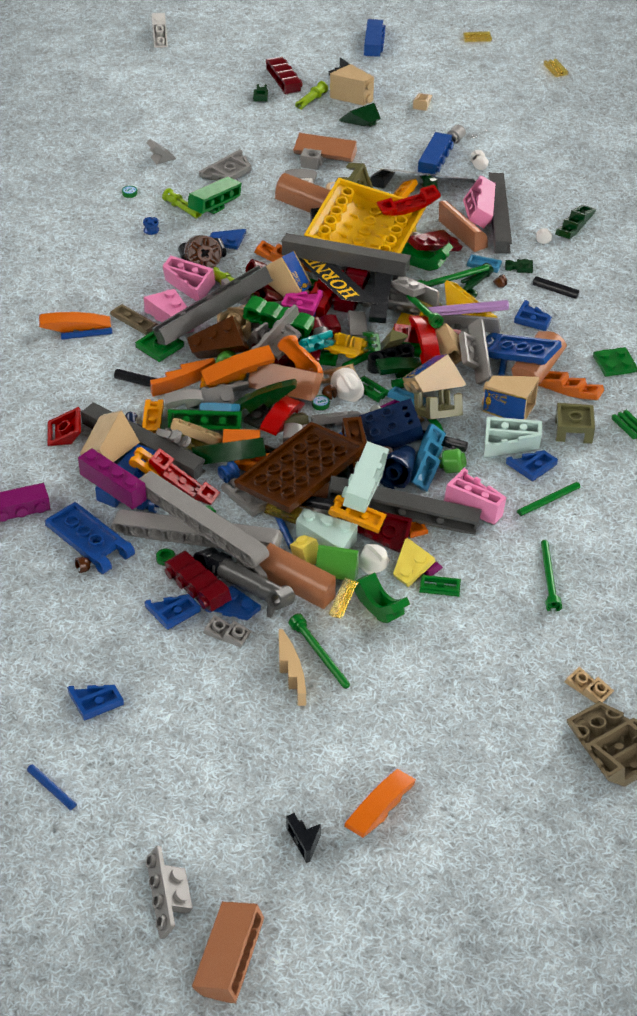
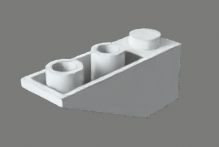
(159, 30)

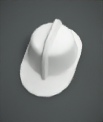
(347, 384)
(373, 558)

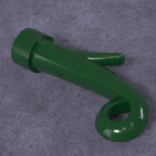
(473, 280)

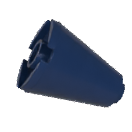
(399, 468)

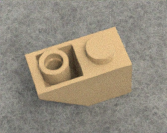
(449, 342)

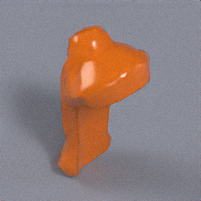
(298, 354)

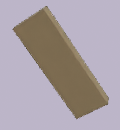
(133, 319)

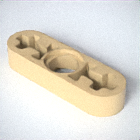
(196, 432)

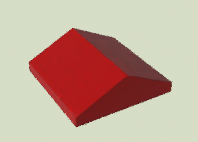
(66, 428)

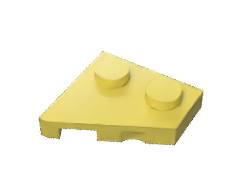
(412, 563)

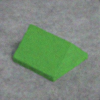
(338, 561)

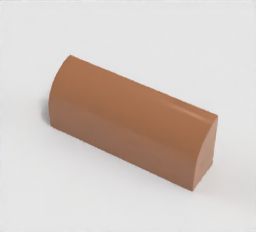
(330, 147)
(300, 192)
(462, 227)
(534, 369)
(307, 381)
(304, 578)
(228, 951)

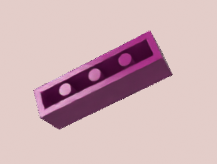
(112, 478)
(23, 501)

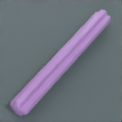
(469, 308)

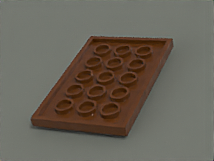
(300, 467)

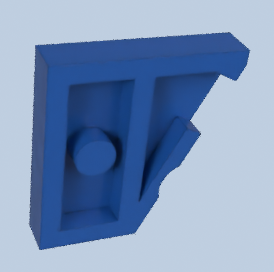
(230, 238)
(532, 317)
(533, 464)
(240, 605)
(173, 610)
(95, 699)

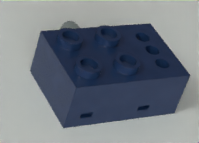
(392, 425)

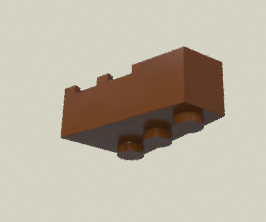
(218, 338)

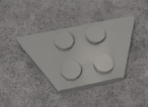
(233, 166)

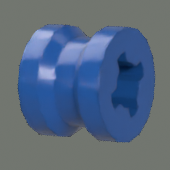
(151, 225)
(228, 471)

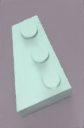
(511, 436)
(365, 477)
(326, 529)

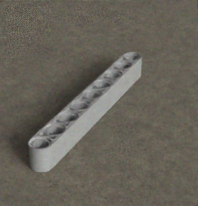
(204, 521)
(171, 529)

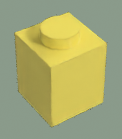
(305, 548)

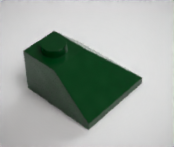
(362, 116)

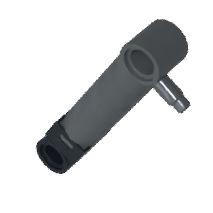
(222, 567)

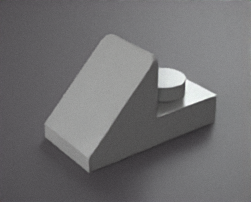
(160, 154)

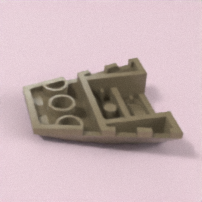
(608, 740)

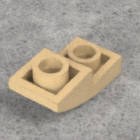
(595, 690)

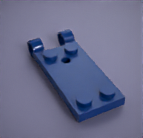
(521, 348)
(82, 529)

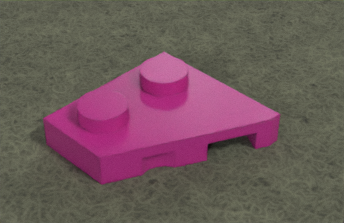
(305, 302)

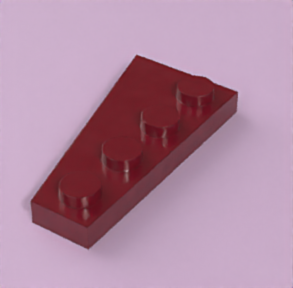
(434, 241)
(392, 533)

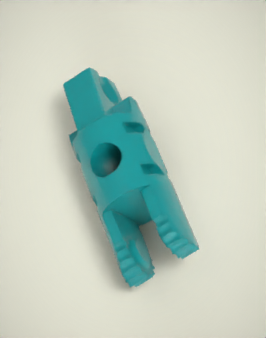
(317, 341)

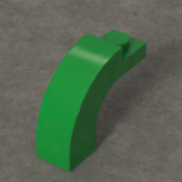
(427, 259)
(377, 600)

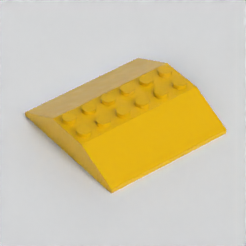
(353, 218)

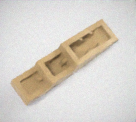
(290, 663)

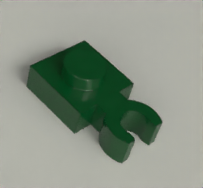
(260, 93)
(428, 180)
(520, 266)

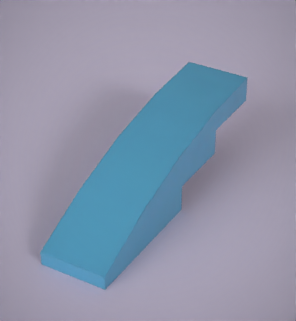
(427, 457)

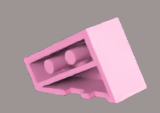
(480, 202)
(189, 277)
(164, 305)
(470, 492)

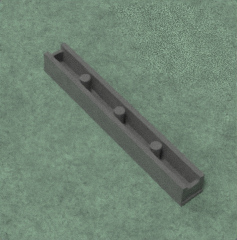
(500, 221)
(346, 255)
(211, 305)
(183, 459)
(417, 507)

